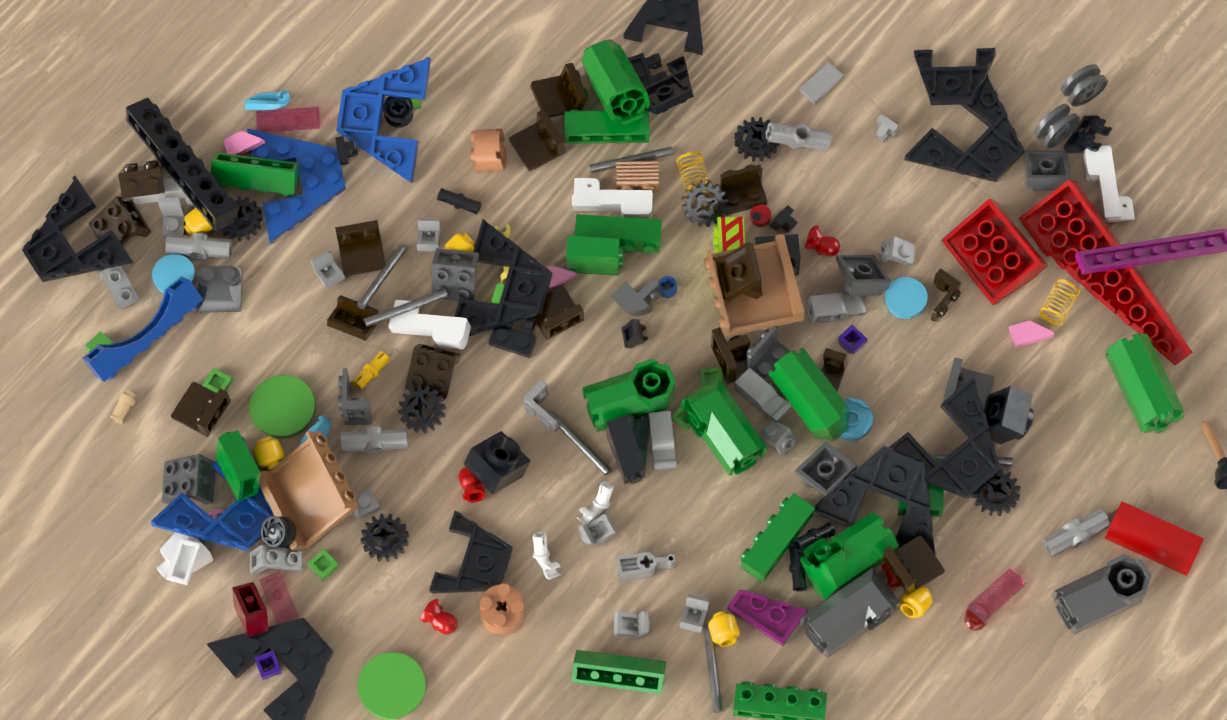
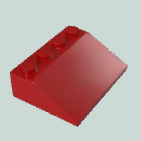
(994, 252)

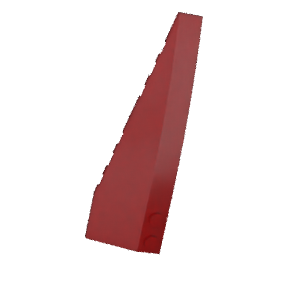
(1070, 224)

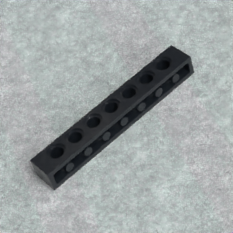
(182, 164)

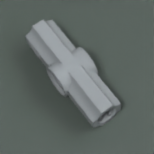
(808, 137)
(198, 246)
(374, 440)
(1076, 533)

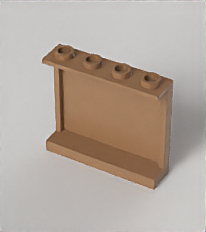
(780, 297)
(309, 490)

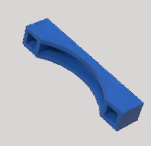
(177, 301)

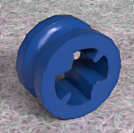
(672, 291)

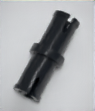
(459, 201)
(825, 531)
(797, 570)

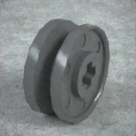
(1084, 85)
(1057, 126)

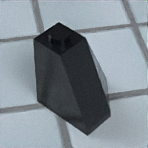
(629, 446)

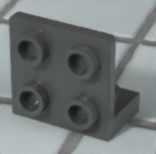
(455, 273)
(765, 354)
(960, 376)
(356, 410)
(189, 476)

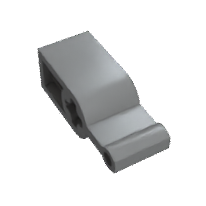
(834, 307)
(761, 395)
(662, 440)
(632, 566)

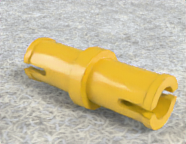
(370, 371)

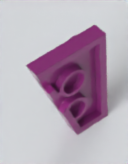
(768, 616)

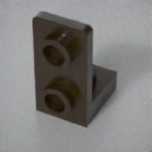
(948, 284)
(834, 366)

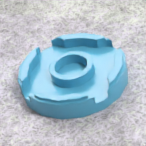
(170, 269)
(906, 298)
(859, 421)

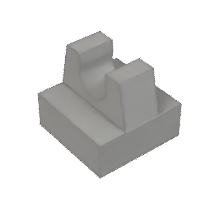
(886, 128)

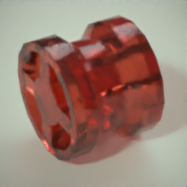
(972, 624)

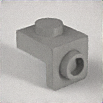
(428, 234)
(898, 251)
(327, 269)
(778, 436)
(598, 531)
(694, 613)
(631, 624)

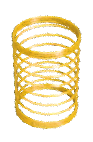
(689, 164)
(1064, 292)

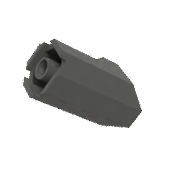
(1102, 593)
(849, 613)

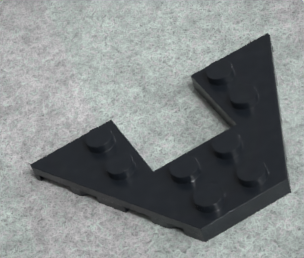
(988, 157)
(53, 255)
(524, 286)
(971, 462)
(894, 476)
(298, 649)

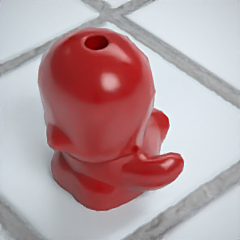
(823, 244)
(473, 487)
(440, 620)

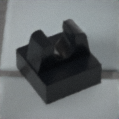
(345, 149)
(784, 220)
(633, 333)

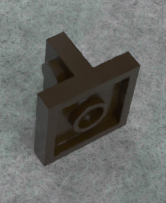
(740, 273)
(729, 352)

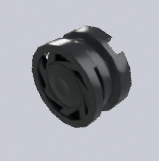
(398, 111)
(279, 531)

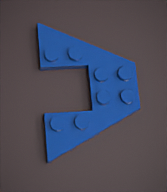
(362, 114)
(319, 176)
(236, 527)

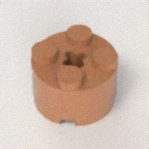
(488, 150)
(502, 597)

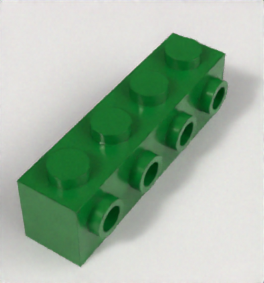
(597, 127)
(255, 173)
(634, 233)
(777, 537)
(618, 671)
(779, 703)

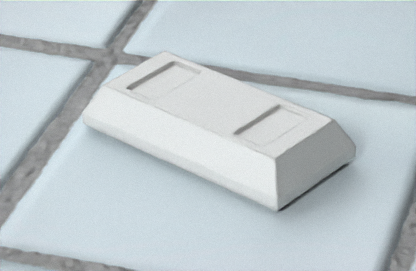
(183, 561)

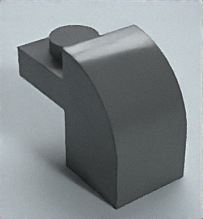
(637, 303)

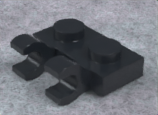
(642, 67)
(1084, 133)
(514, 340)

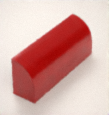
(1154, 538)

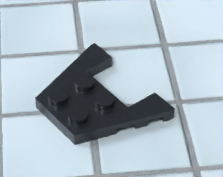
(671, 14)
(954, 84)
(670, 90)
(482, 564)

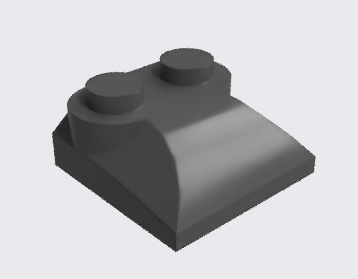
(1046, 169)
(863, 275)
(220, 289)
(825, 469)

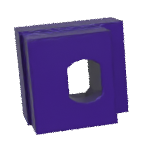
(849, 335)
(267, 660)

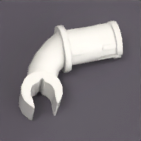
(600, 503)
(542, 556)

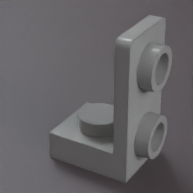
(172, 216)
(119, 286)
(536, 395)
(367, 505)
(275, 558)

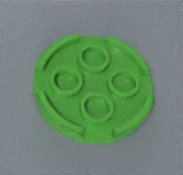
(282, 406)
(391, 685)

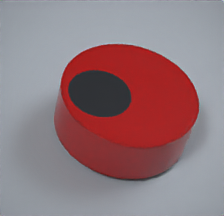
(760, 215)

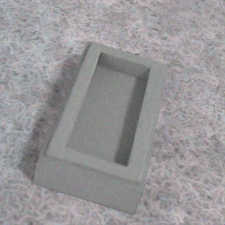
(821, 83)

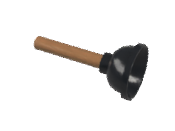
(1221, 471)

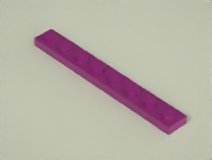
(1152, 251)

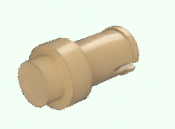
(124, 403)

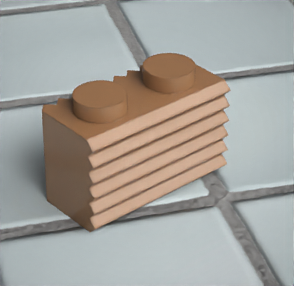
(637, 175)

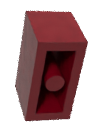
(250, 608)

